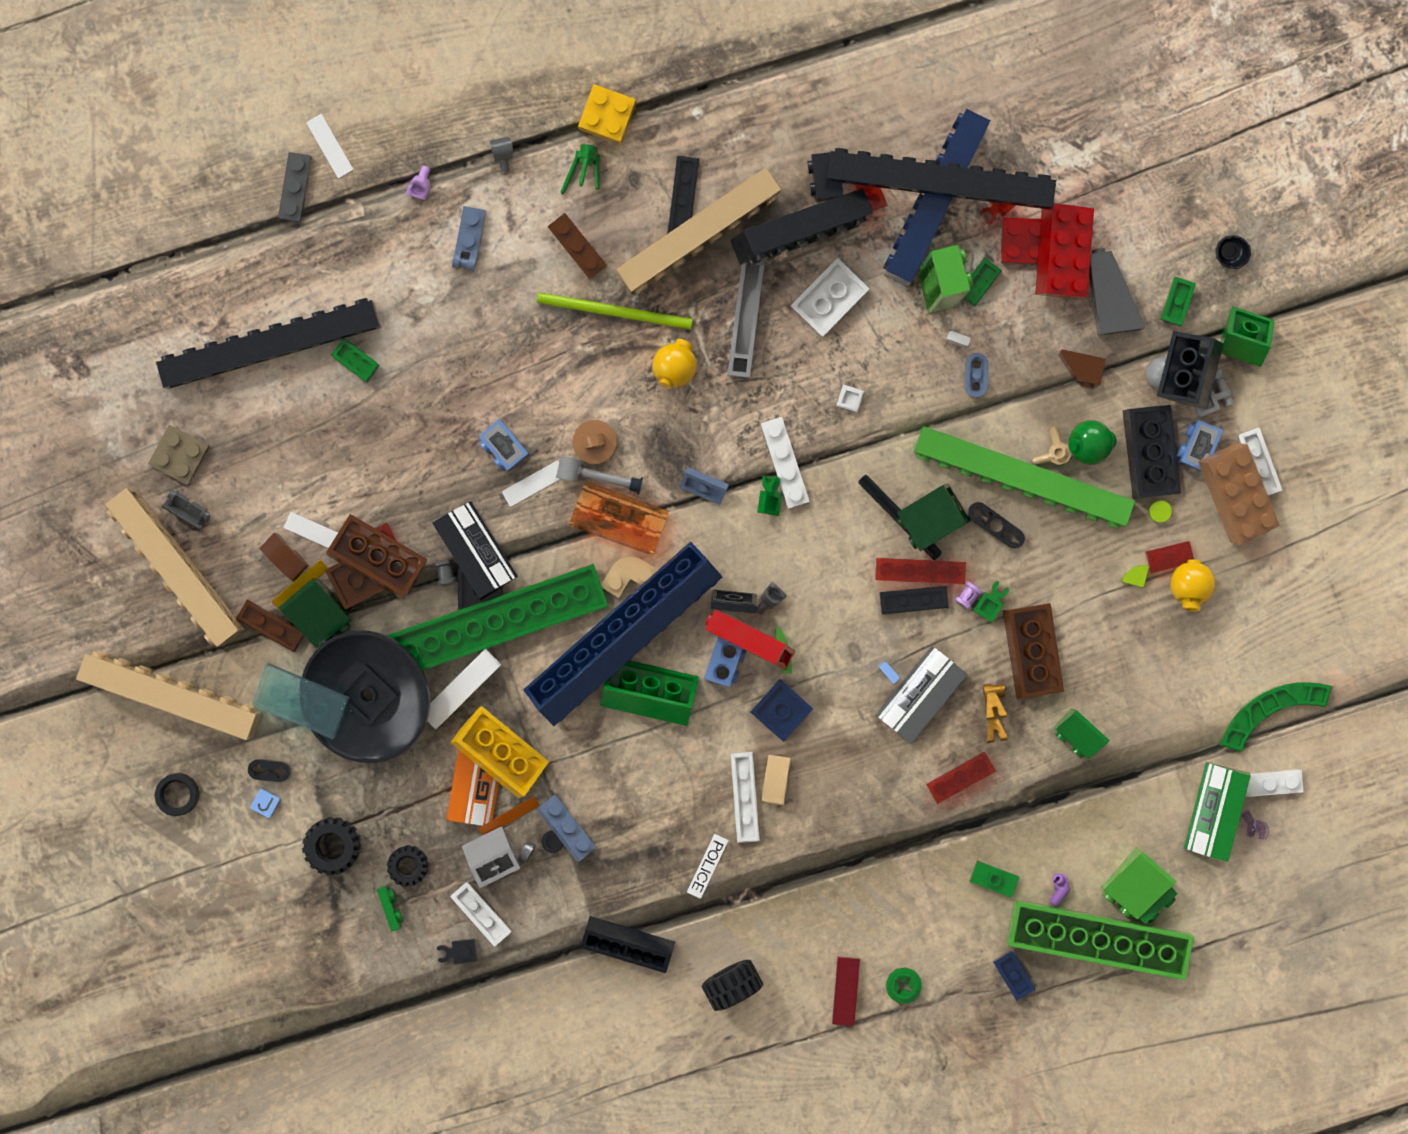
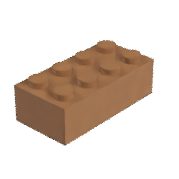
(1239, 493)

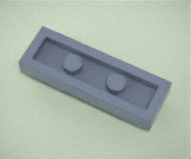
(566, 828)

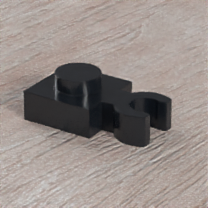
(461, 950)

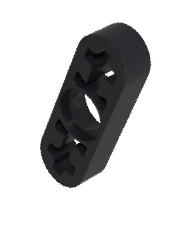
(1013, 529)

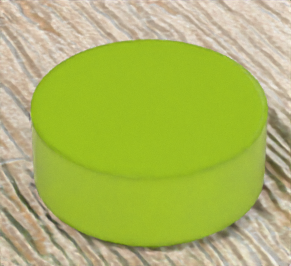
(1160, 511)

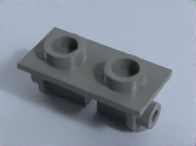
(188, 512)

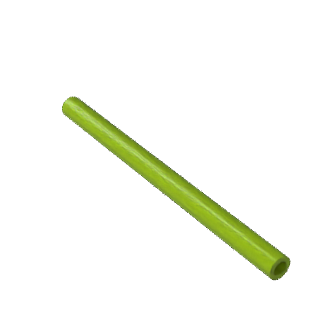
(613, 310)

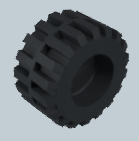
(317, 859)
(732, 985)

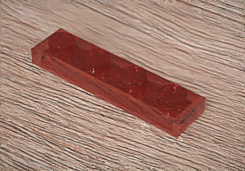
(920, 571)

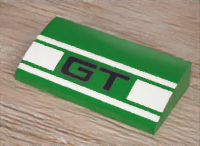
(1217, 811)

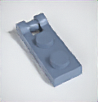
(469, 237)

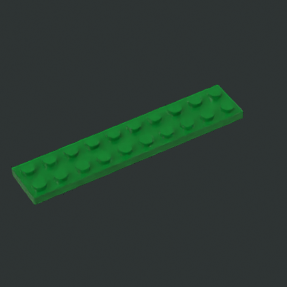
(504, 617)

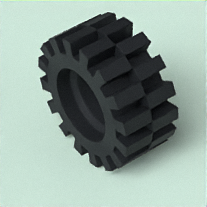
(421, 866)

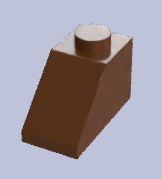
(1083, 367)

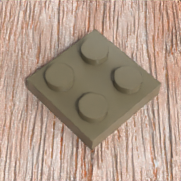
(178, 455)

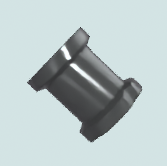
(445, 572)

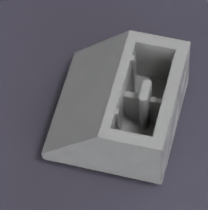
(491, 857)

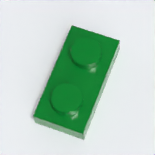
(1177, 301)
(1165, 900)
(392, 915)

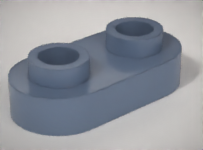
(976, 375)

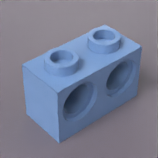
(719, 659)

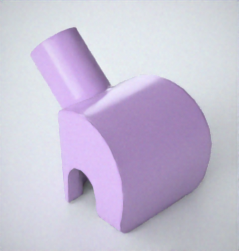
(420, 185)

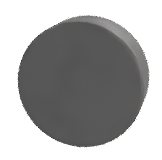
(526, 852)

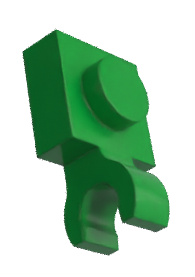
(770, 499)

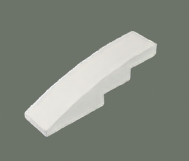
(462, 688)

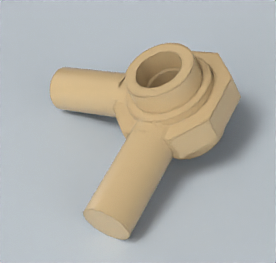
(1058, 453)

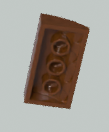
(376, 557)
(1033, 651)

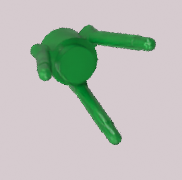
(587, 156)

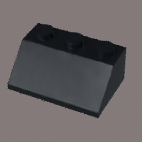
(1190, 369)

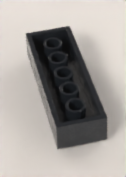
(801, 227)

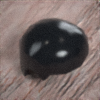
(1233, 252)

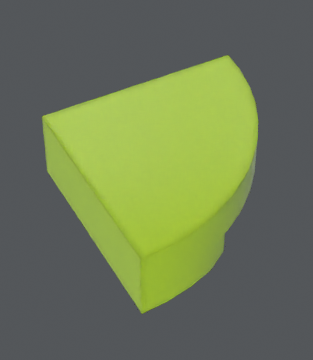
(1136, 575)

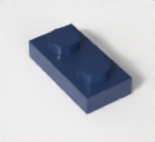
(1014, 975)

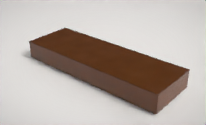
(270, 625)

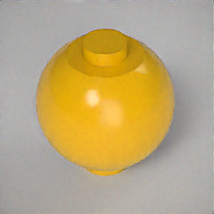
(674, 364)
(1192, 584)

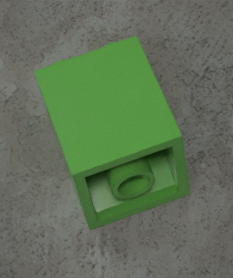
(1137, 884)

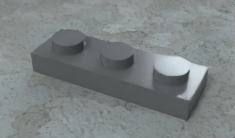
(294, 187)

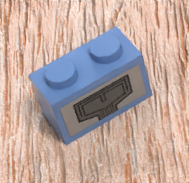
(1200, 444)
(503, 445)

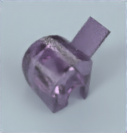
(1254, 825)

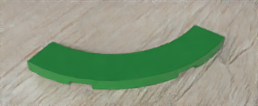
(1268, 703)

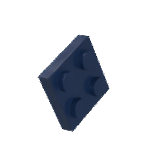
(781, 710)

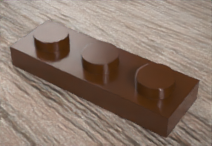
(577, 246)

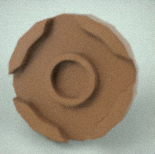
(594, 442)

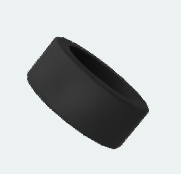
(172, 811)

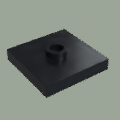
(734, 601)

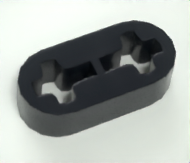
(268, 776)

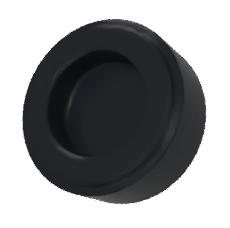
(551, 842)

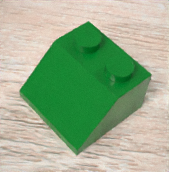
(1247, 336)
(1080, 734)

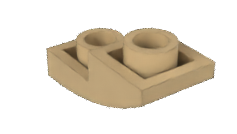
(776, 780)

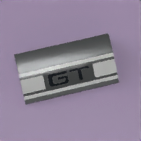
(921, 694)

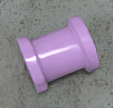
(969, 595)

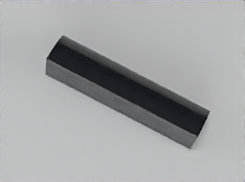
(627, 944)

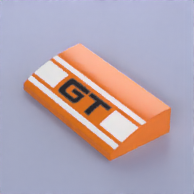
(472, 793)

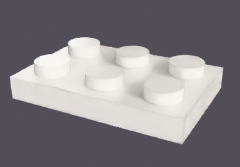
(830, 297)

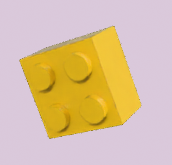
(607, 114)

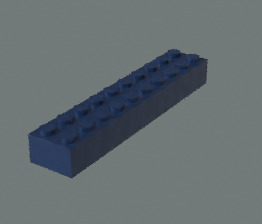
(622, 633)

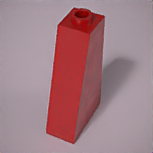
(749, 639)

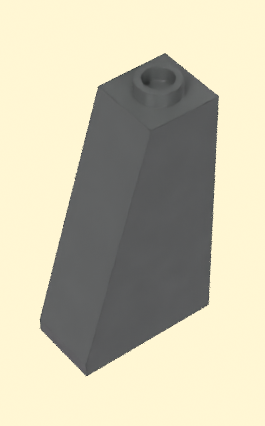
(1111, 297)

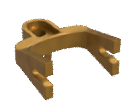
(991, 695)

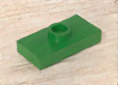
(982, 279)
(355, 360)
(994, 879)

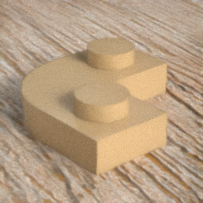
(623, 571)

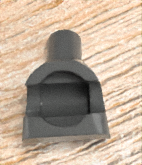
(502, 151)
(770, 598)

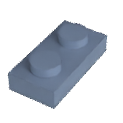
(704, 486)

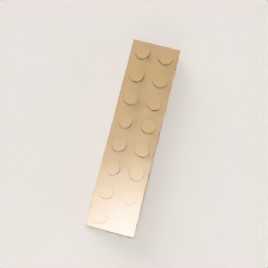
(698, 230)
(174, 567)
(170, 696)

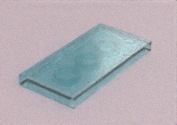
(300, 700)

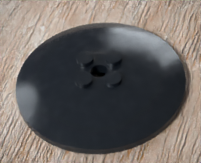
(401, 694)

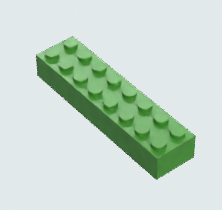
(944, 278)
(1099, 939)

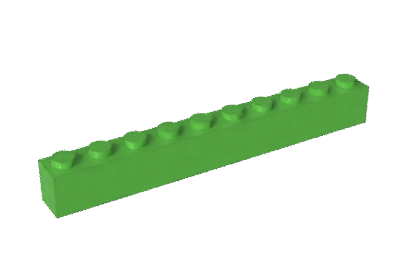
(1023, 476)

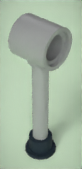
(571, 469)

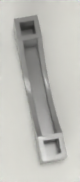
(745, 320)

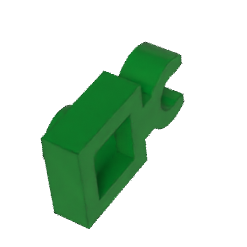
(989, 605)

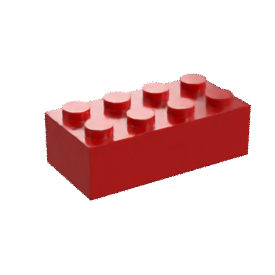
(1064, 251)

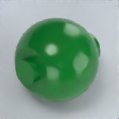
(1091, 442)

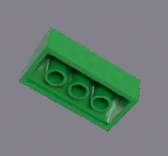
(651, 692)

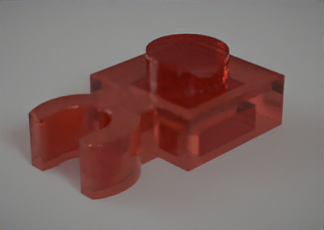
(996, 208)

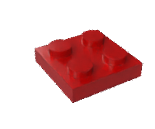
(1020, 240)

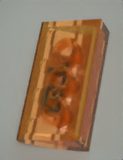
(619, 518)

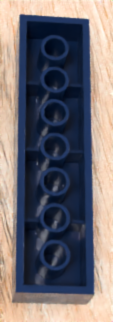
(931, 208)

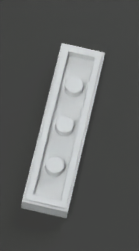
(745, 797)

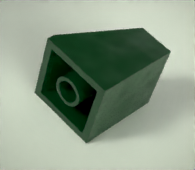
(932, 517)
(316, 613)

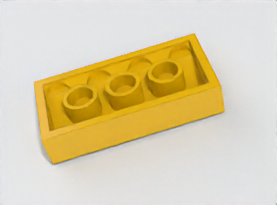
(500, 752)

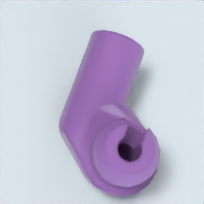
(1062, 889)

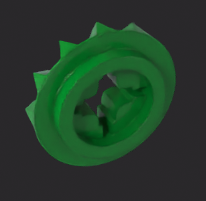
(914, 984)

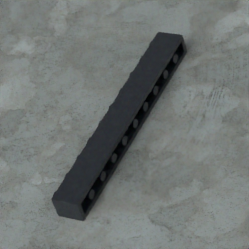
(941, 179)
(268, 344)

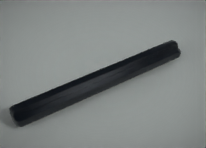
(891, 508)

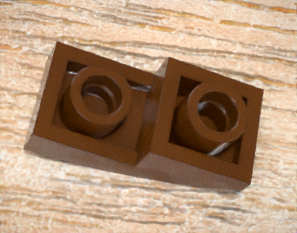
(283, 557)

